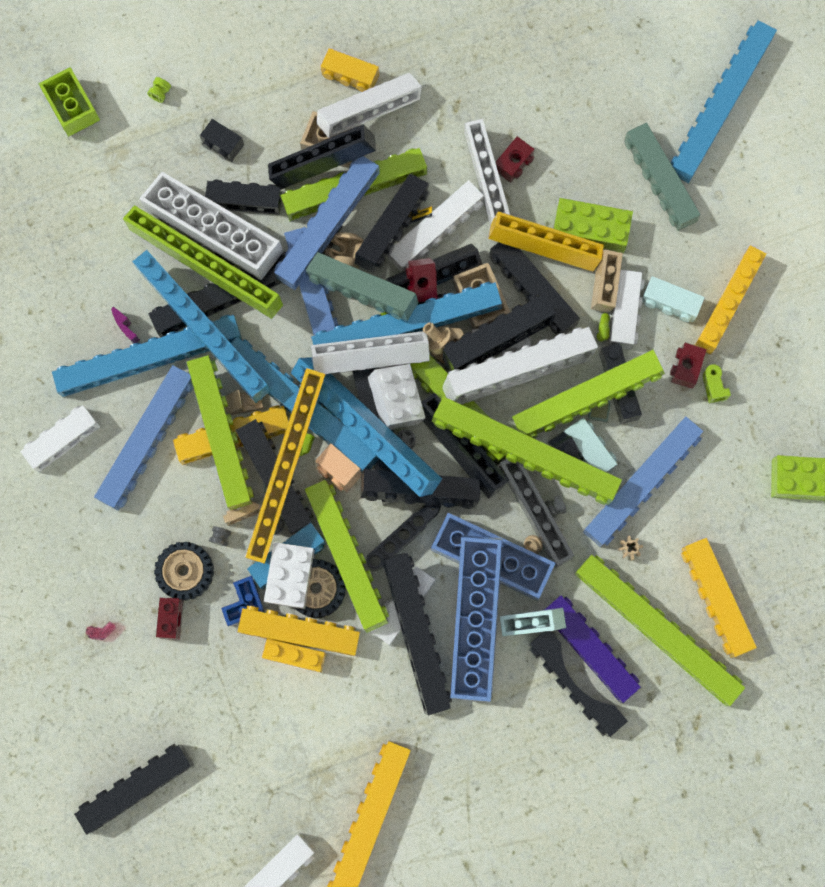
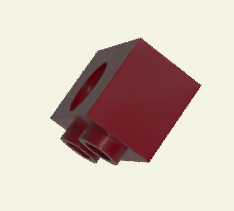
(516, 150)
(417, 270)
(694, 356)
(169, 618)

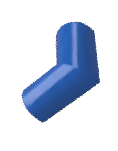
(247, 596)

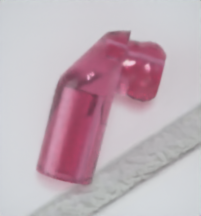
(97, 633)

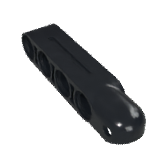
(408, 525)

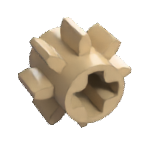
(624, 548)

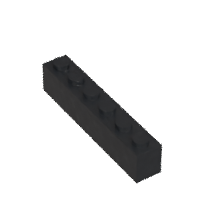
(322, 156)
(391, 224)
(446, 266)
(531, 283)
(469, 456)
(264, 459)
(450, 492)
(133, 789)

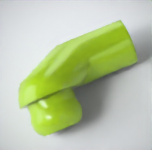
(604, 331)
(307, 444)

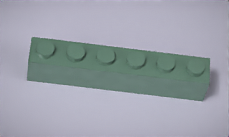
(662, 177)
(362, 286)

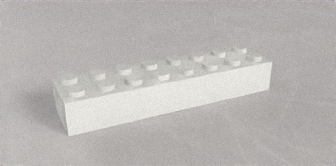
(211, 225)
(520, 366)

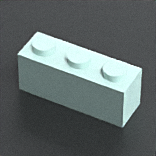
(672, 299)
(591, 446)
(532, 622)

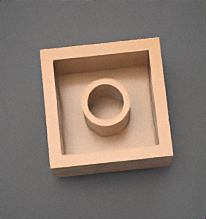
(338, 468)

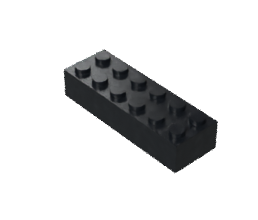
(500, 334)

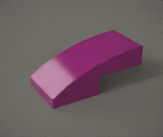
(123, 323)

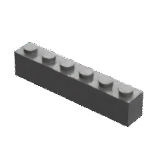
(537, 512)

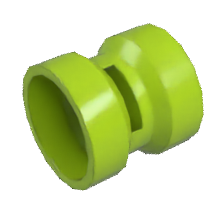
(159, 89)

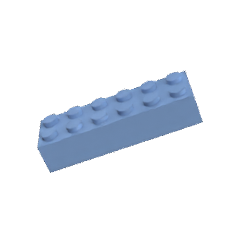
(520, 568)

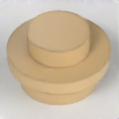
(533, 544)

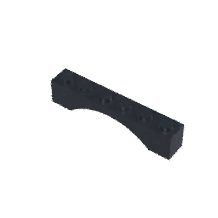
(606, 716)

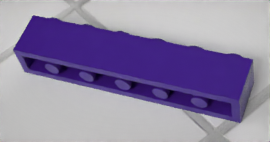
(595, 653)

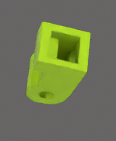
(713, 384)

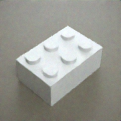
(396, 396)
(289, 575)

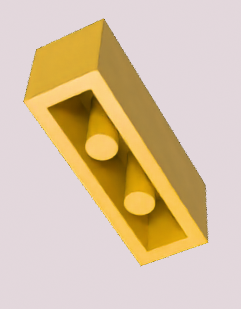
(349, 70)
(294, 655)

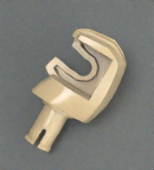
(348, 244)
(439, 337)

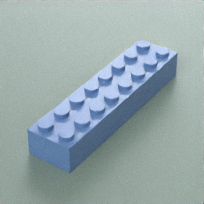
(476, 618)

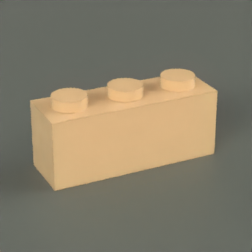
(606, 281)

